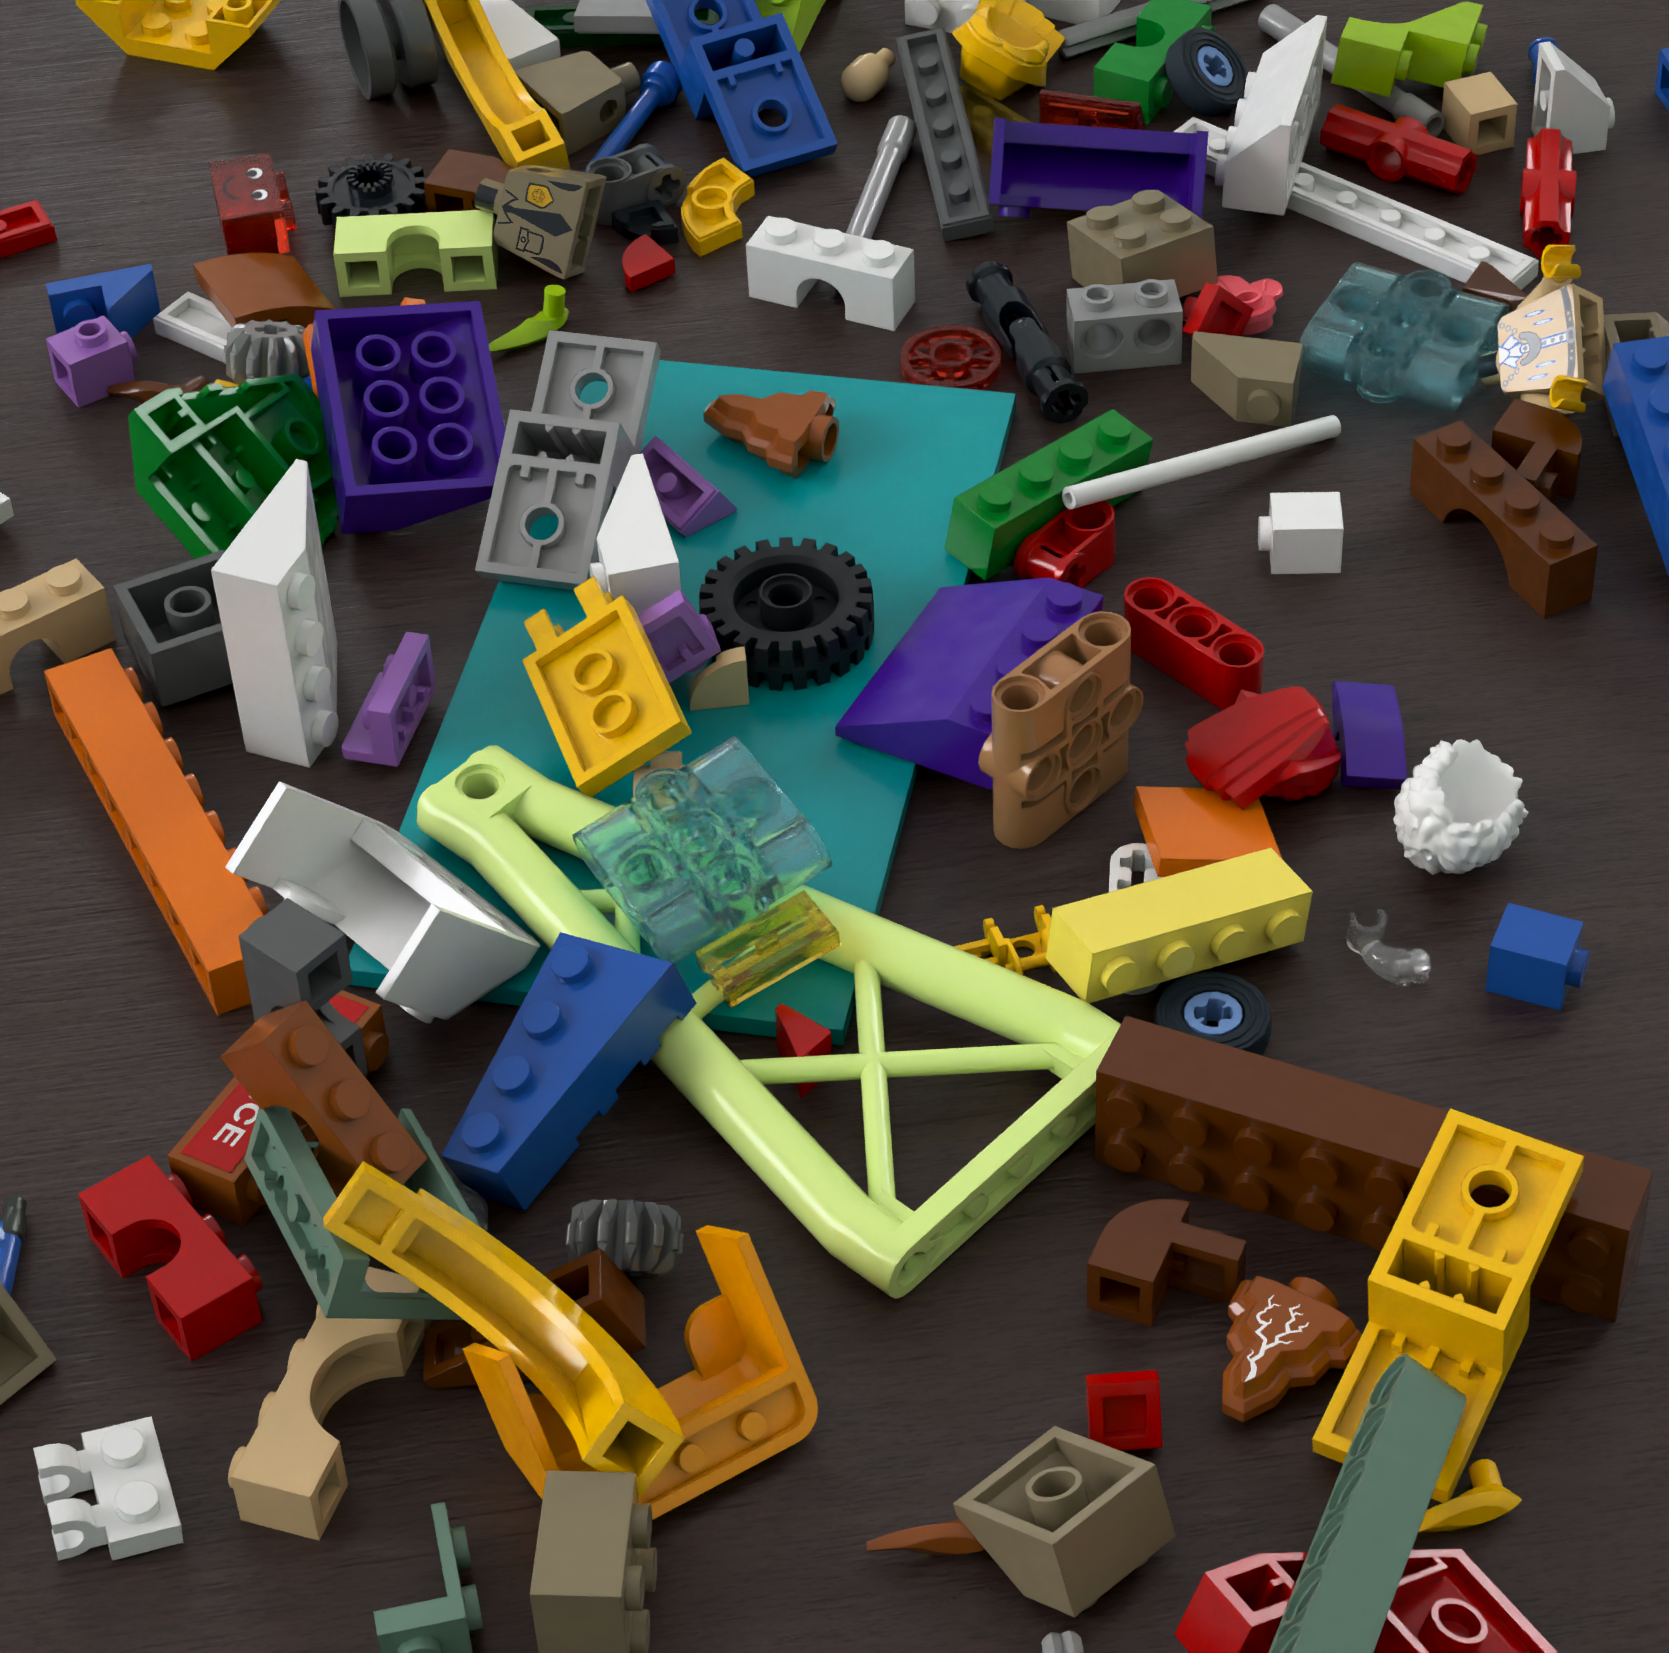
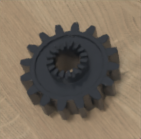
(371, 189)

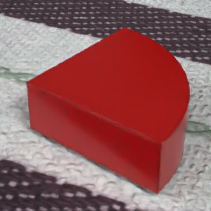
(645, 263)

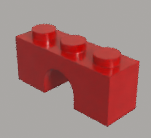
(150, 1219)

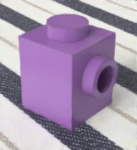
(91, 359)

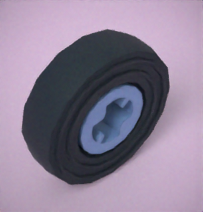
(1206, 72)
(1222, 998)

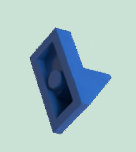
(122, 295)

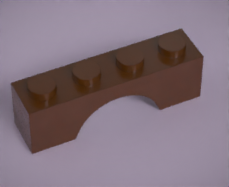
(1542, 549)

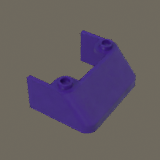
(1092, 166)

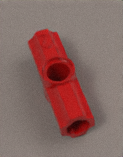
(1398, 149)
(1547, 191)

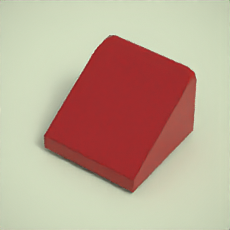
(799, 1038)

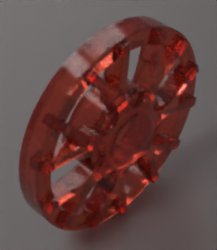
(951, 357)

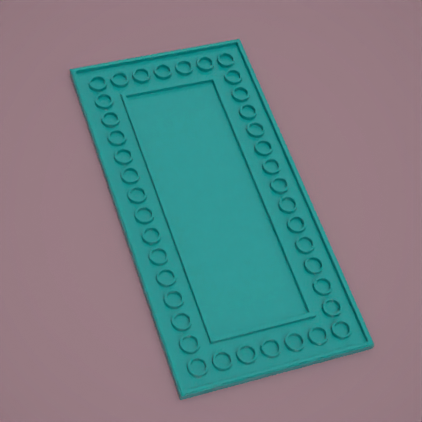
(878, 498)

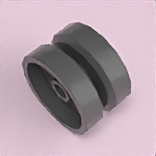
(388, 43)

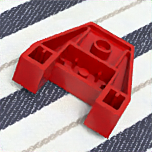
(1437, 1608)

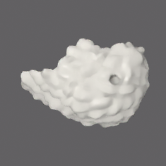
(1458, 809)

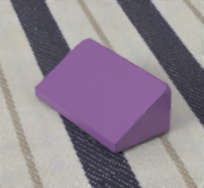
(683, 493)

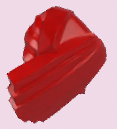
(1265, 747)

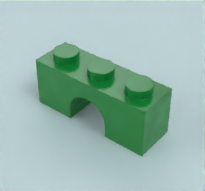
(1140, 71)

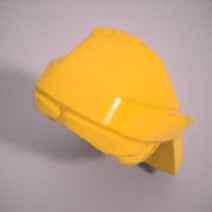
(1006, 47)

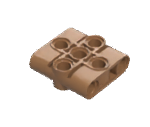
(1061, 729)

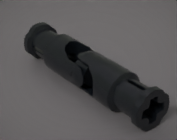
(1024, 334)

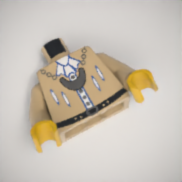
(1553, 341)

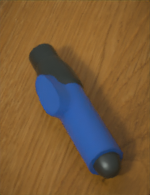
(11, 1239)

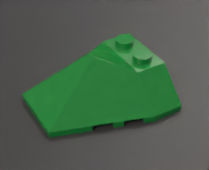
(221, 451)

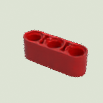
(1192, 642)

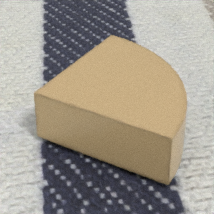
(721, 683)

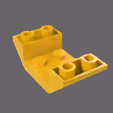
(179, 30)

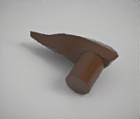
(145, 390)

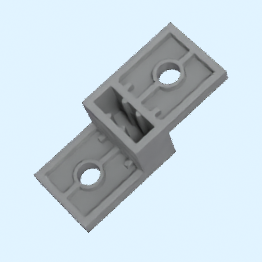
(566, 459)

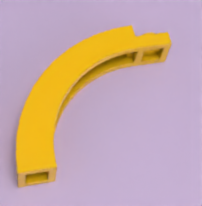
(569, 1357)

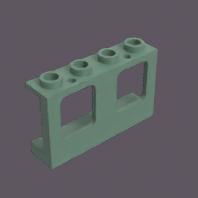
(302, 1196)

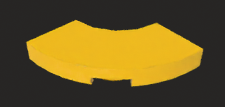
(711, 206)

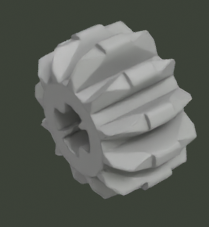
(265, 351)

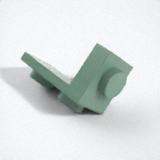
(438, 1623)

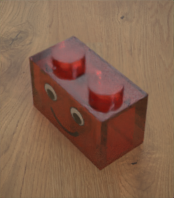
(252, 205)

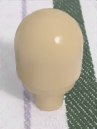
(867, 75)

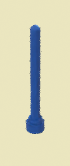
(658, 88)

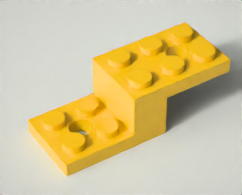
(1457, 1278)

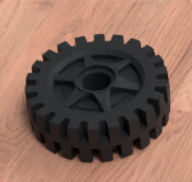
(791, 611)

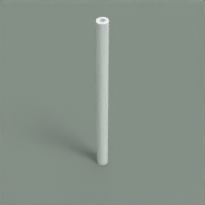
(1200, 462)

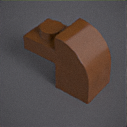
(1540, 447)
(1157, 1248)

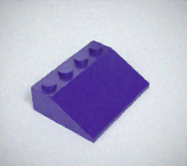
(407, 411)
(938, 681)

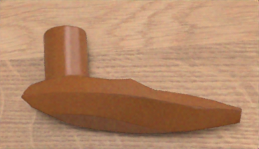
(933, 1539)

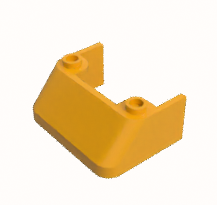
(733, 1408)

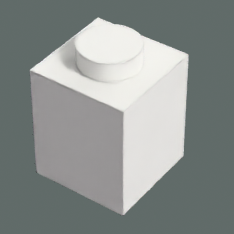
(1303, 532)

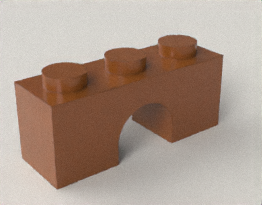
(300, 1065)

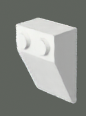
(636, 544)

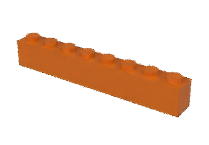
(159, 818)

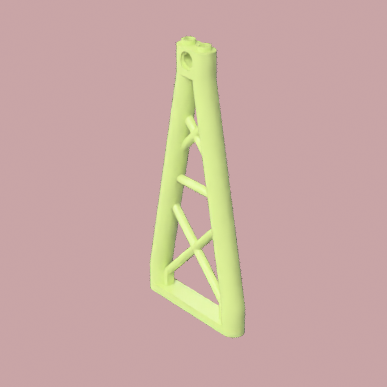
(499, 803)

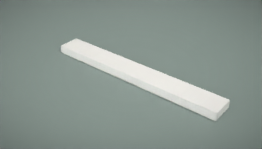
(1386, 221)

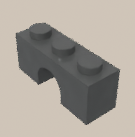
(297, 959)

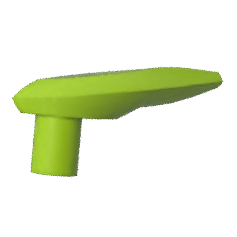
(537, 327)

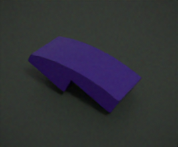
(1369, 735)

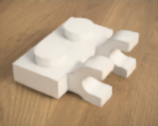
(130, 1486)

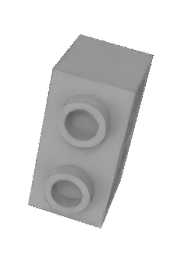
(1124, 326)

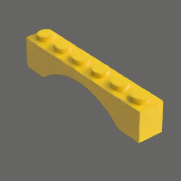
(508, 112)

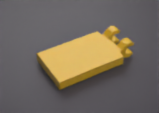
(603, 690)

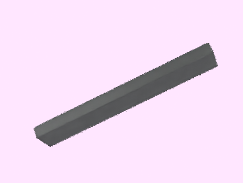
(945, 135)

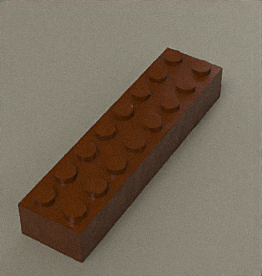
(1332, 1154)

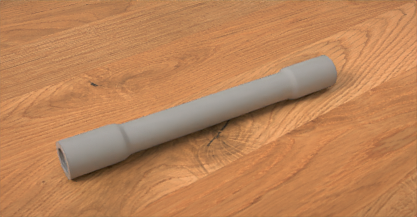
(1280, 23)
(891, 154)

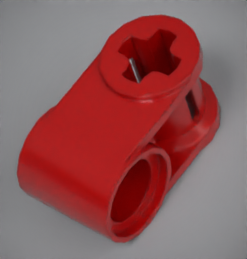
(1070, 546)

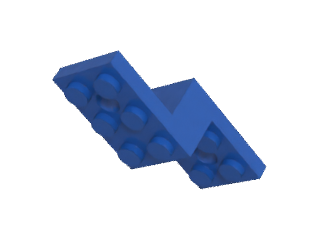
(741, 70)

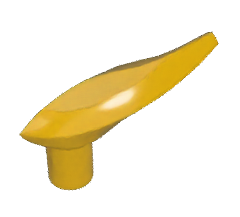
(1476, 1506)

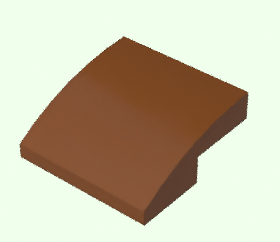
(261, 288)

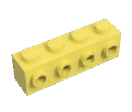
(1178, 925)

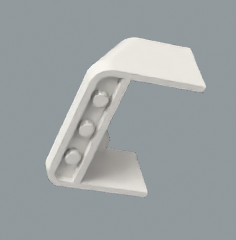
(387, 897)

